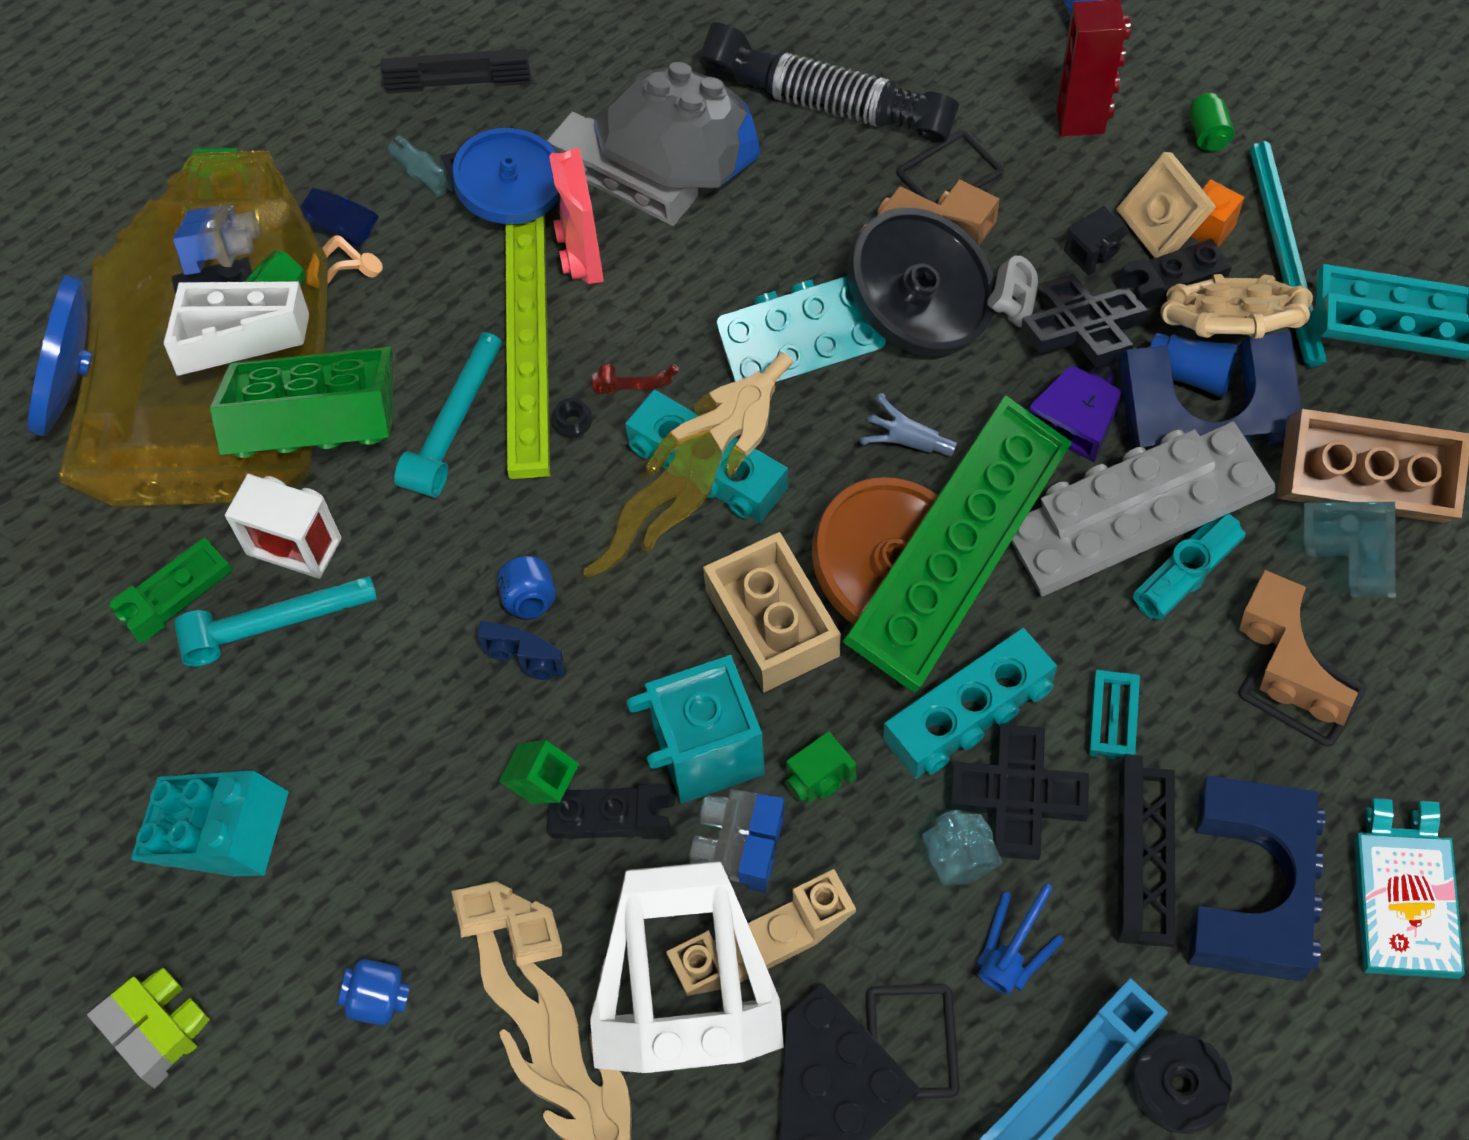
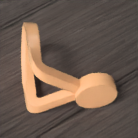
(367, 262)

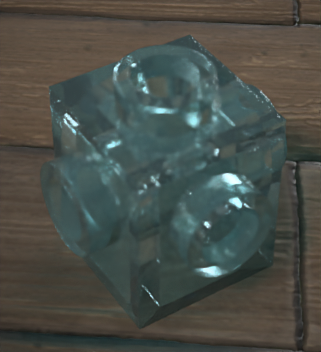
(961, 848)

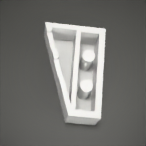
(233, 322)

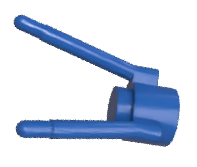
(1003, 967)

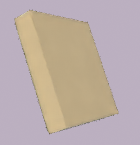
(1165, 206)

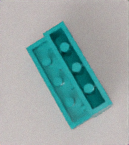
(1391, 312)

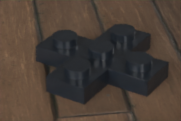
(1084, 320)
(1020, 791)

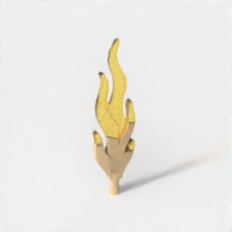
(701, 442)

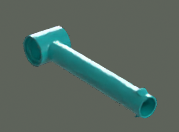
(425, 470)
(201, 634)

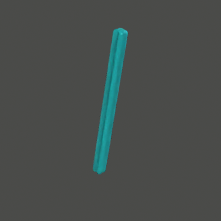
(1285, 244)

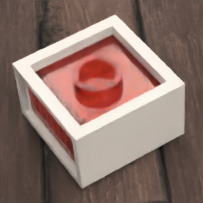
(283, 525)

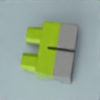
(144, 1030)

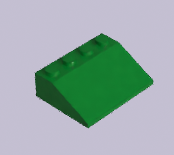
(304, 402)

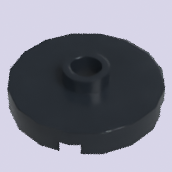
(1202, 1069)

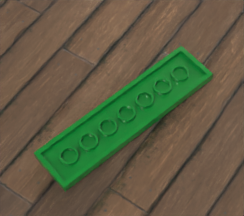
(957, 544)

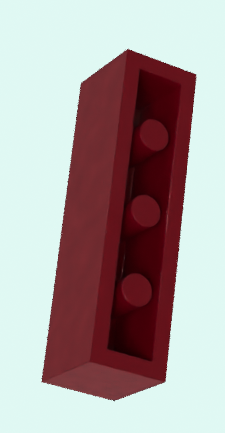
(1091, 67)

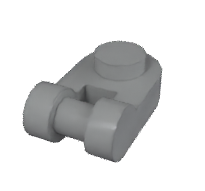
(1016, 279)

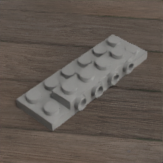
(1138, 504)

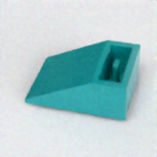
(212, 823)

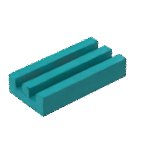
(1111, 749)

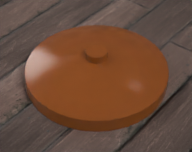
(863, 537)

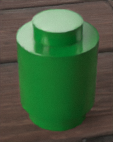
(1211, 122)

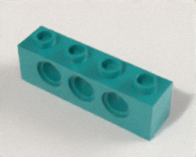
(752, 497)
(1015, 658)

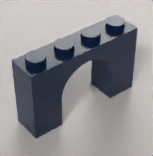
(1268, 396)
(1286, 826)

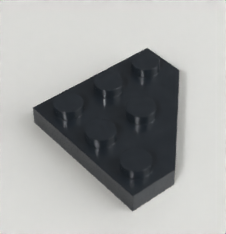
(837, 1075)

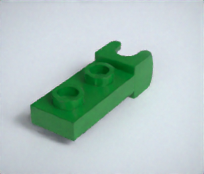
(170, 590)

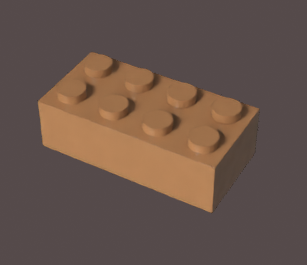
(1374, 461)

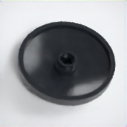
(921, 281)

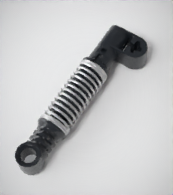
(731, 58)

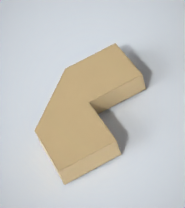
(496, 907)

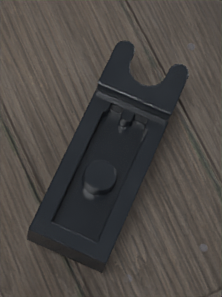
(1179, 267)
(612, 813)

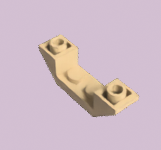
(781, 934)

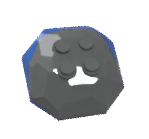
(678, 128)

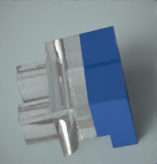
(214, 234)
(747, 836)

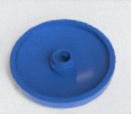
(60, 357)

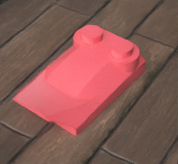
(577, 218)

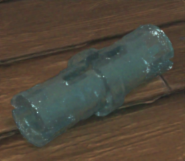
(419, 165)

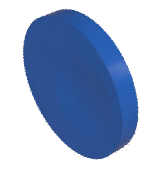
(505, 176)

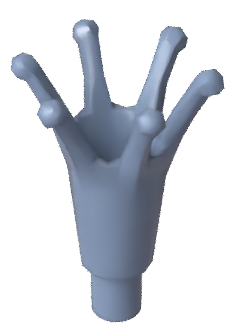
(908, 432)

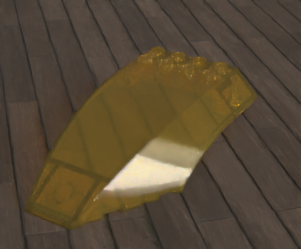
(137, 424)

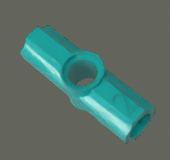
(1174, 580)

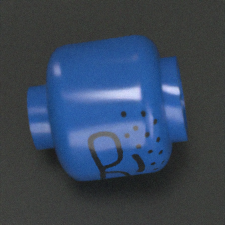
(526, 587)

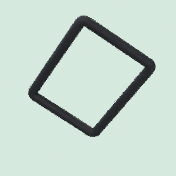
(939, 146)
(1337, 730)
(949, 1022)

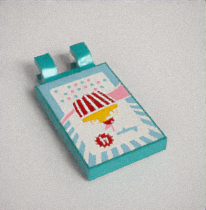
(1407, 895)

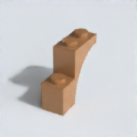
(964, 205)
(1293, 671)

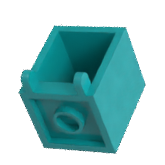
(703, 728)

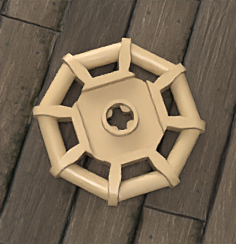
(1237, 306)

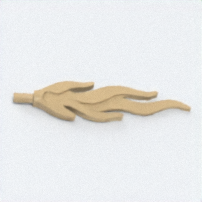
(556, 1053)

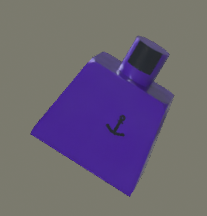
(1080, 408)

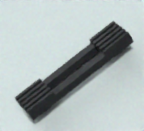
(405, 73)

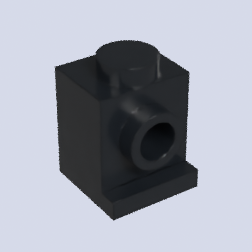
(1095, 239)

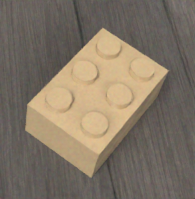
(772, 612)

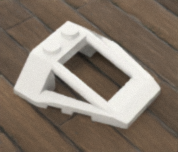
(686, 1041)

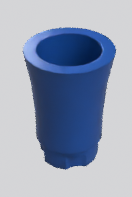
(1200, 362)

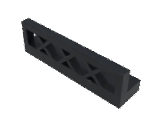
(1131, 851)

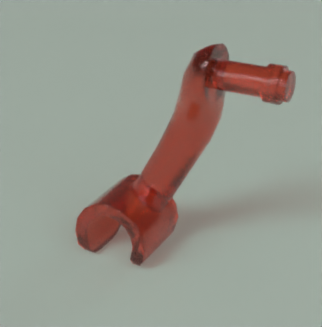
(606, 381)

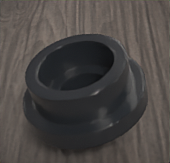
(572, 408)

